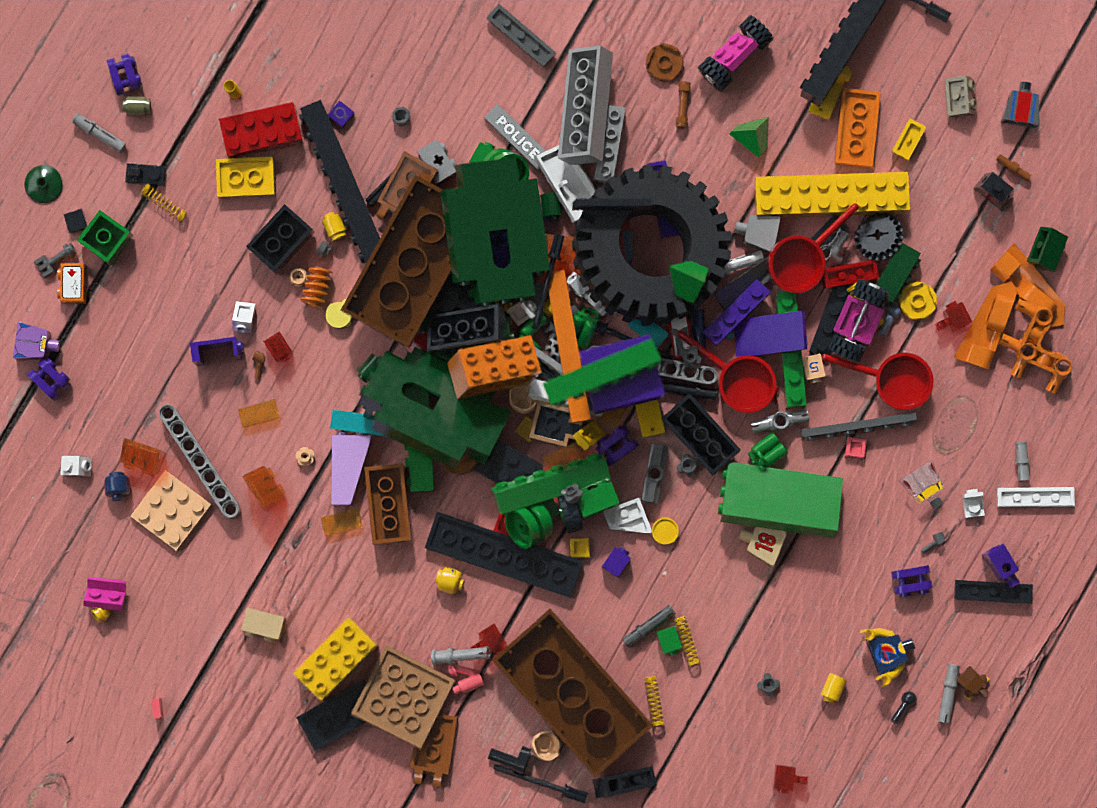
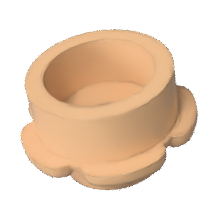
(298, 272)
(305, 461)

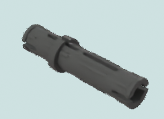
(648, 626)

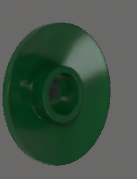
(51, 188)

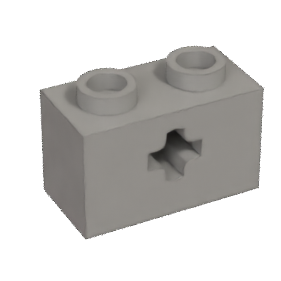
(433, 151)

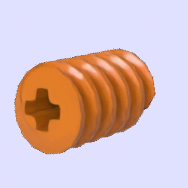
(315, 287)

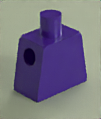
(996, 558)

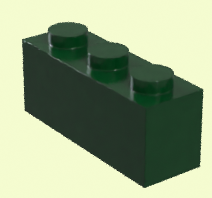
(898, 271)

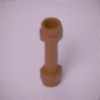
(684, 89)

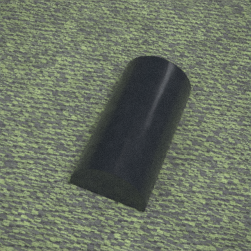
(466, 328)
(701, 434)

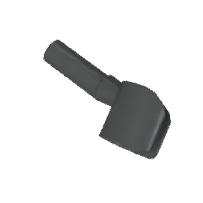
(939, 538)

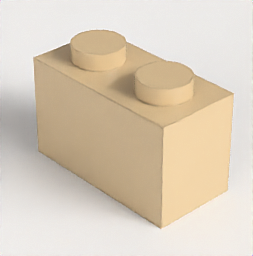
(263, 624)

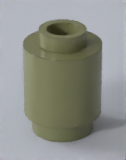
(137, 106)

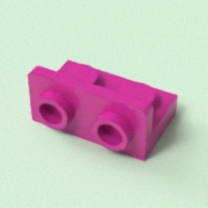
(105, 593)

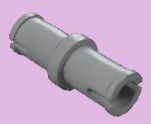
(1022, 461)

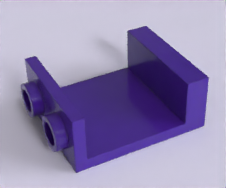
(197, 347)

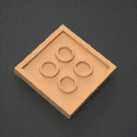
(171, 510)

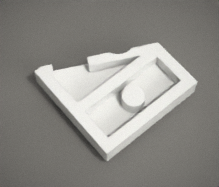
(628, 517)

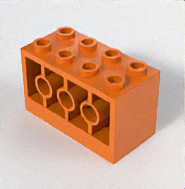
(494, 367)

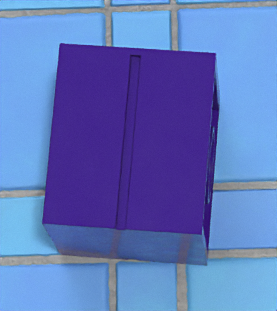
(629, 392)

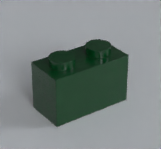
(1047, 249)

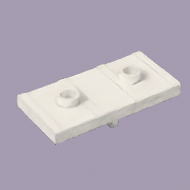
(566, 180)

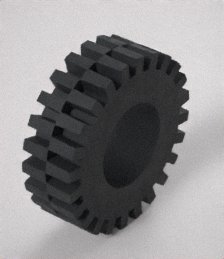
(679, 204)

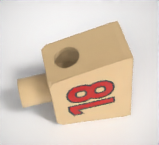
(763, 543)

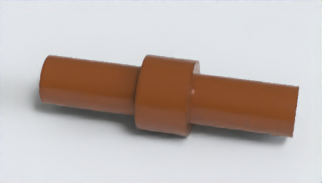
(1013, 167)

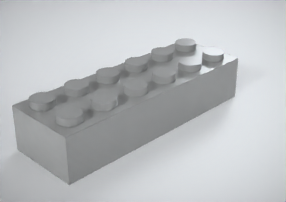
(585, 105)

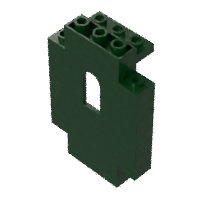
(492, 200)
(447, 432)

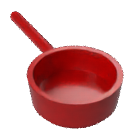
(799, 261)
(901, 380)
(745, 381)

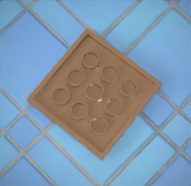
(402, 697)

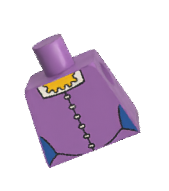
(33, 343)

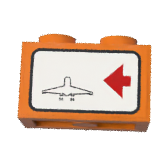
(72, 283)

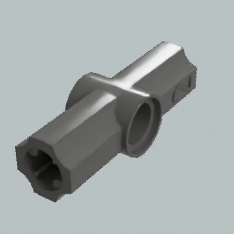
(656, 461)

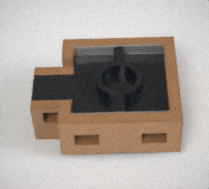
(553, 425)

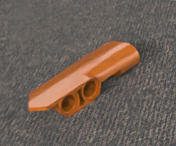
(1029, 283)
(988, 325)

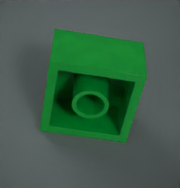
(105, 237)
(597, 499)

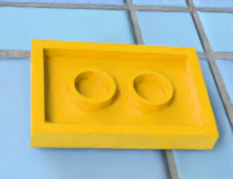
(245, 177)

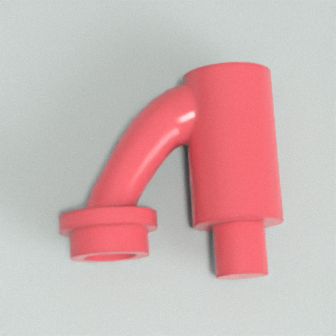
(466, 685)

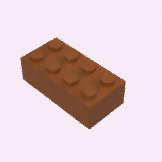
(388, 504)

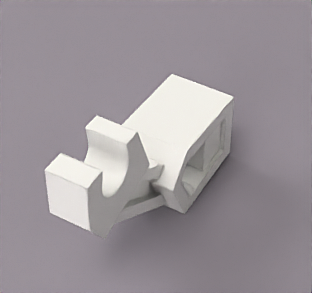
(574, 283)

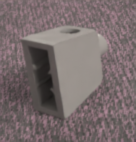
(759, 231)

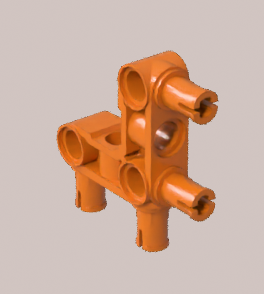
(1032, 337)

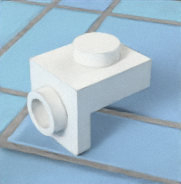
(522, 311)
(76, 466)

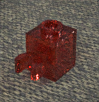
(956, 317)
(278, 347)
(492, 638)
(785, 778)

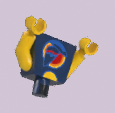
(887, 652)

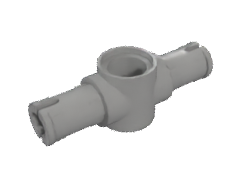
(833, 250)
(790, 419)

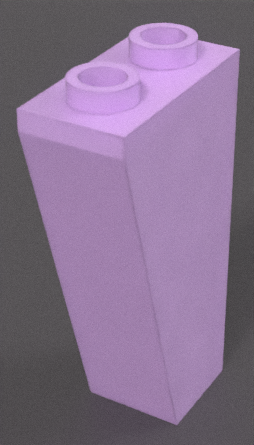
(348, 461)

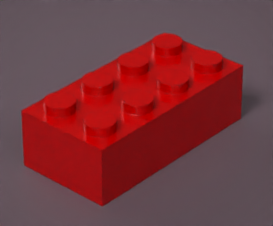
(261, 130)

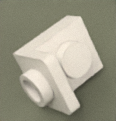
(243, 317)
(973, 503)

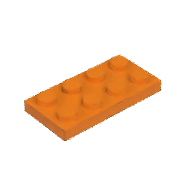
(857, 127)

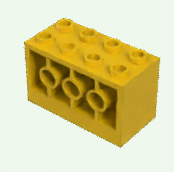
(335, 659)

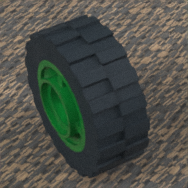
(570, 515)

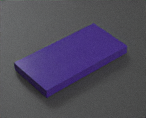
(771, 334)

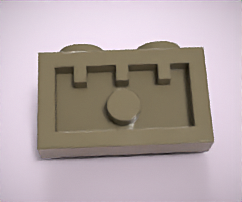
(960, 96)

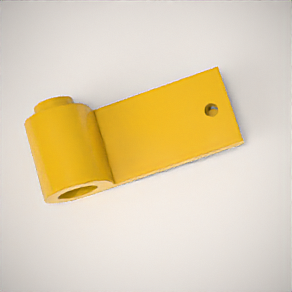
(828, 104)
(650, 419)

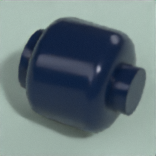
(117, 486)

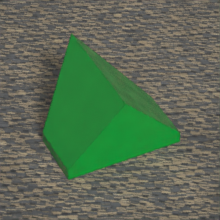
(753, 135)
(688, 279)

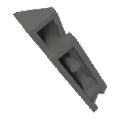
(734, 289)

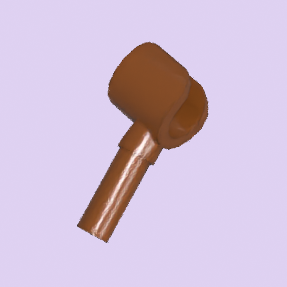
(259, 358)

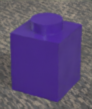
(616, 561)

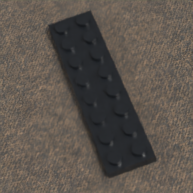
(501, 555)

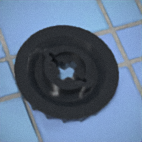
(887, 244)

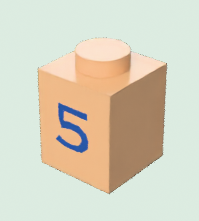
(813, 369)

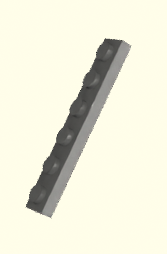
(865, 425)

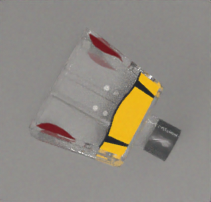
(924, 484)

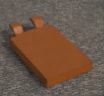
(399, 181)
(436, 751)

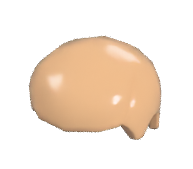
(519, 400)
(546, 745)

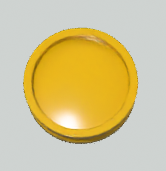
(665, 531)

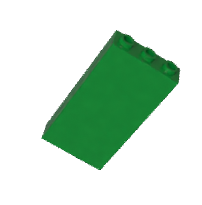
(780, 499)

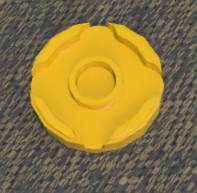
(917, 301)

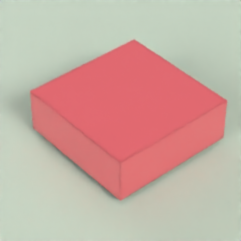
(855, 448)
(157, 708)

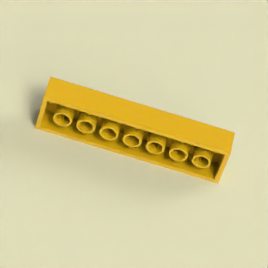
(832, 194)

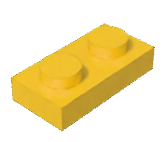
(908, 139)
(589, 435)

